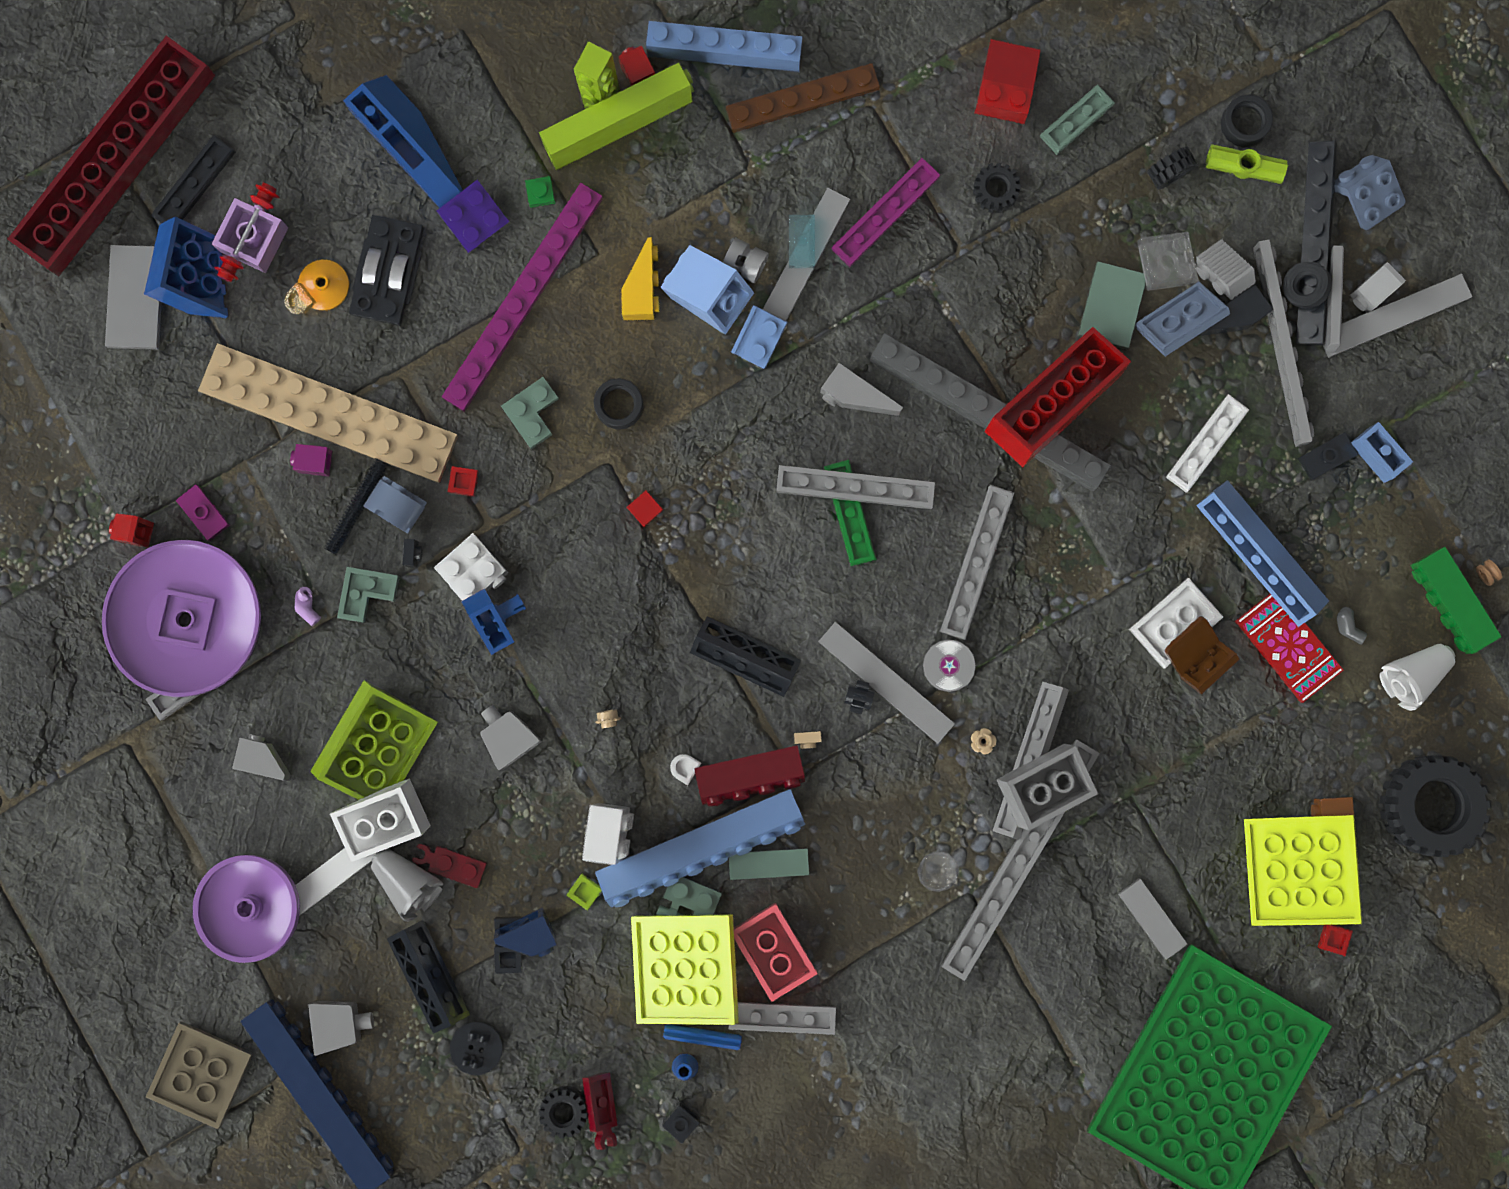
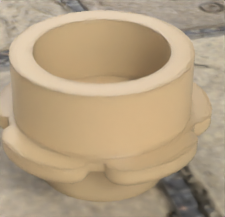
(607, 718)
(976, 739)

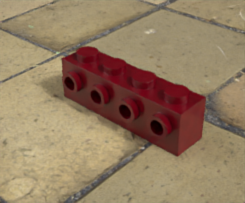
(750, 775)

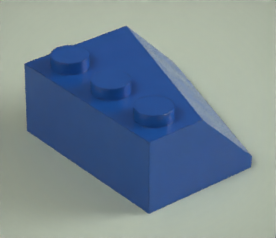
(184, 270)

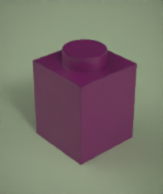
(311, 459)

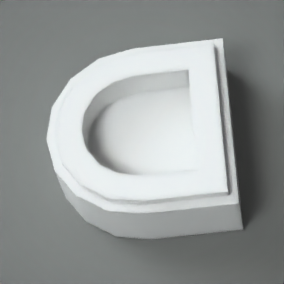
(683, 768)

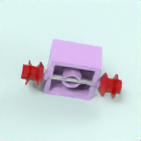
(249, 234)

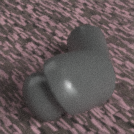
(1347, 627)

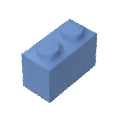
(1381, 452)

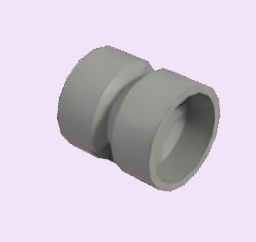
(753, 264)

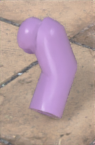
(303, 606)

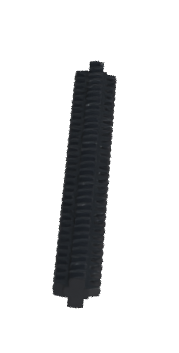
(355, 506)

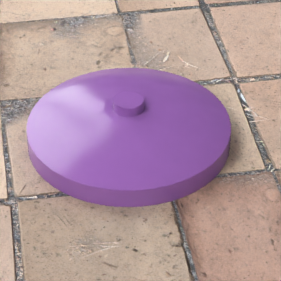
(246, 908)

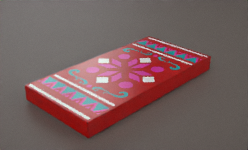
(1289, 649)

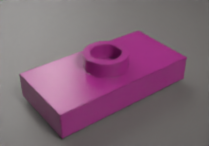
(202, 512)

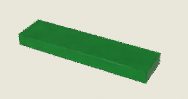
(852, 524)

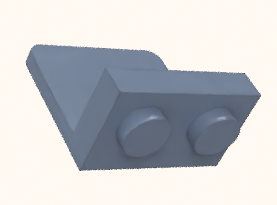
(1371, 190)

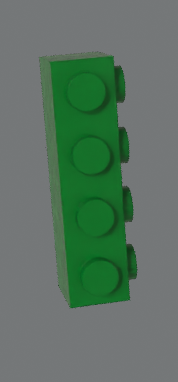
(1455, 601)

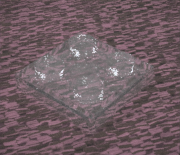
(1167, 261)

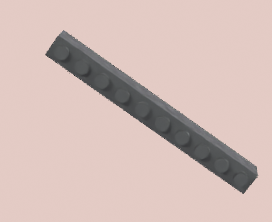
(980, 407)

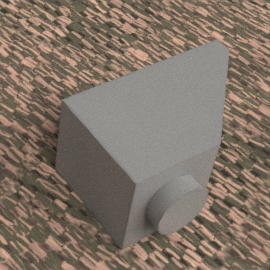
(1377, 288)
(259, 758)

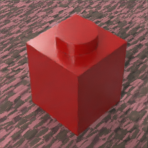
(635, 65)

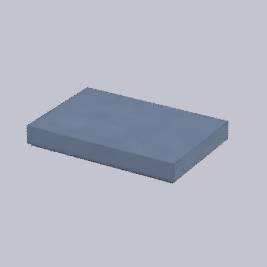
(1182, 318)

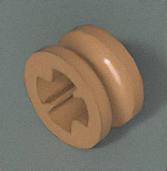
(1489, 572)

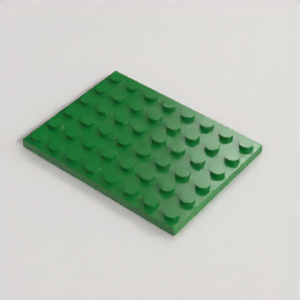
(1209, 1076)

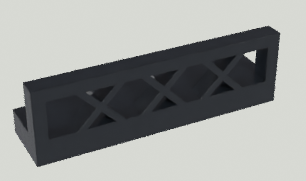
(743, 660)
(431, 975)

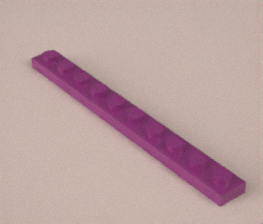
(522, 297)

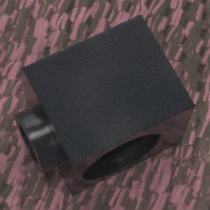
(681, 1122)

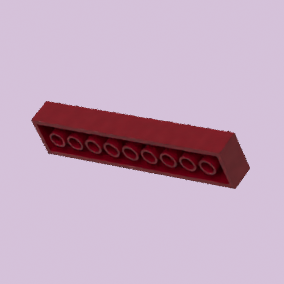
(112, 156)

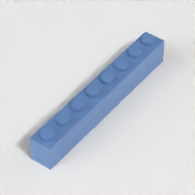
(700, 849)

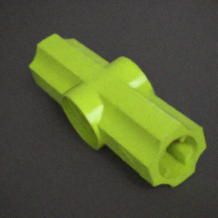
(1262, 166)

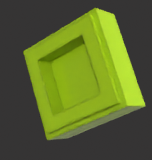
(584, 891)

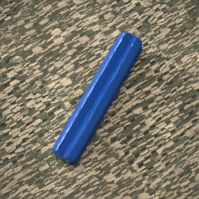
(702, 1036)

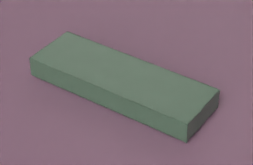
(1077, 119)
(769, 864)

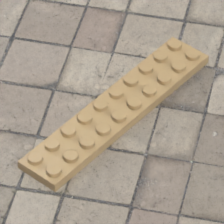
(328, 413)

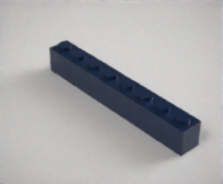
(318, 1096)

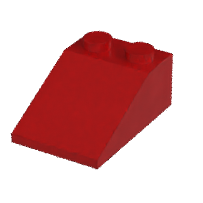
(1007, 81)

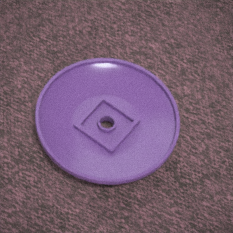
(145, 611)

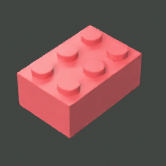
(773, 952)

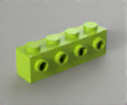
(596, 75)

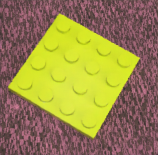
(1303, 870)
(684, 969)

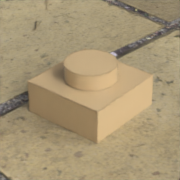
(807, 739)

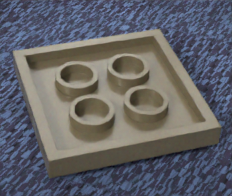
(199, 1075)

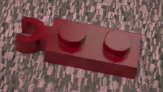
(453, 865)
(600, 1108)

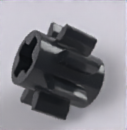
(859, 697)

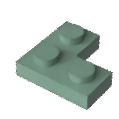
(524, 411)
(359, 587)

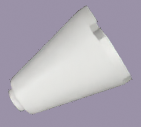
(1417, 675)

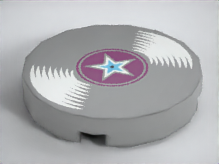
(949, 665)

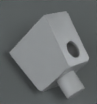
(506, 737)
(336, 1024)

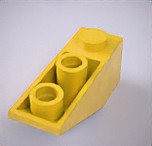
(638, 289)

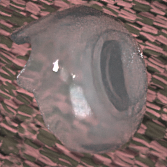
(938, 871)

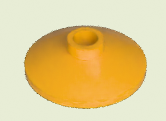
(336, 284)

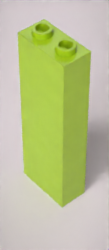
(618, 116)

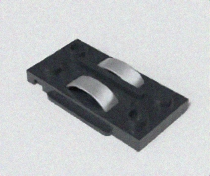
(386, 270)

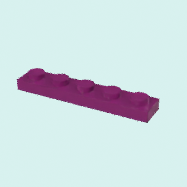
(886, 212)

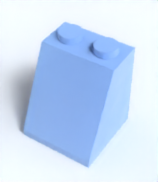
(708, 288)

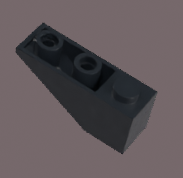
(1244, 312)

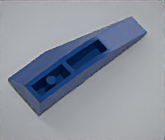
(405, 136)

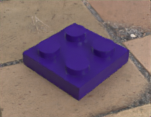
(472, 216)

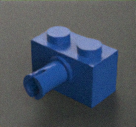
(490, 618)

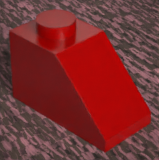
(131, 530)

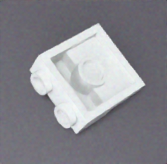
(471, 568)

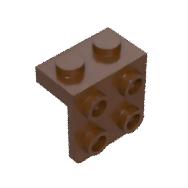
(1200, 655)

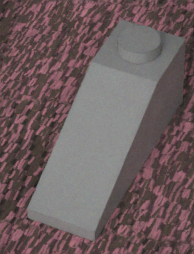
(853, 392)

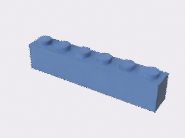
(724, 46)
(1263, 553)

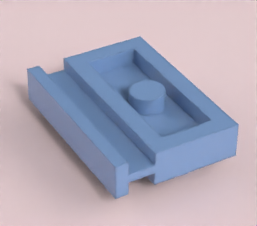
(759, 337)

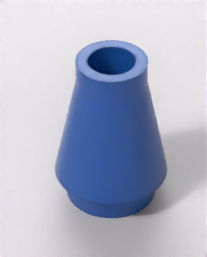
(688, 1061)

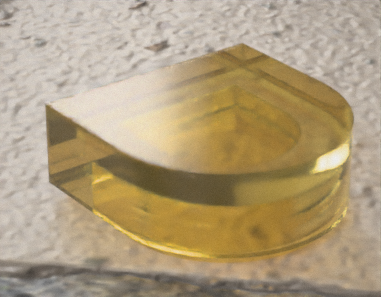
(299, 300)

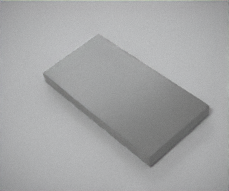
(131, 316)

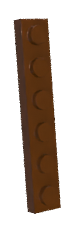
(802, 98)

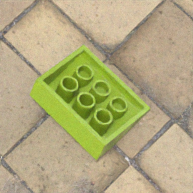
(373, 743)

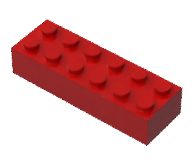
(1057, 396)

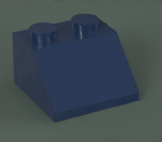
(528, 935)

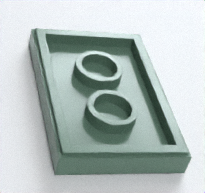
(1113, 303)

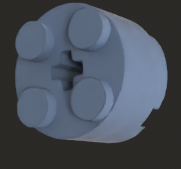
(395, 504)

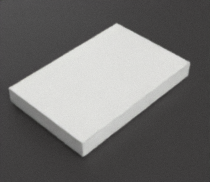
(1171, 618)

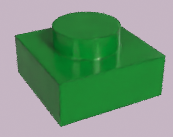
(540, 192)

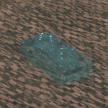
(801, 241)

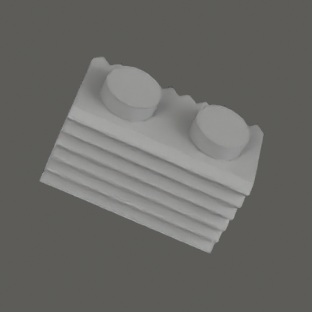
(1225, 269)

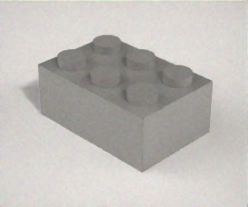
(1047, 786)

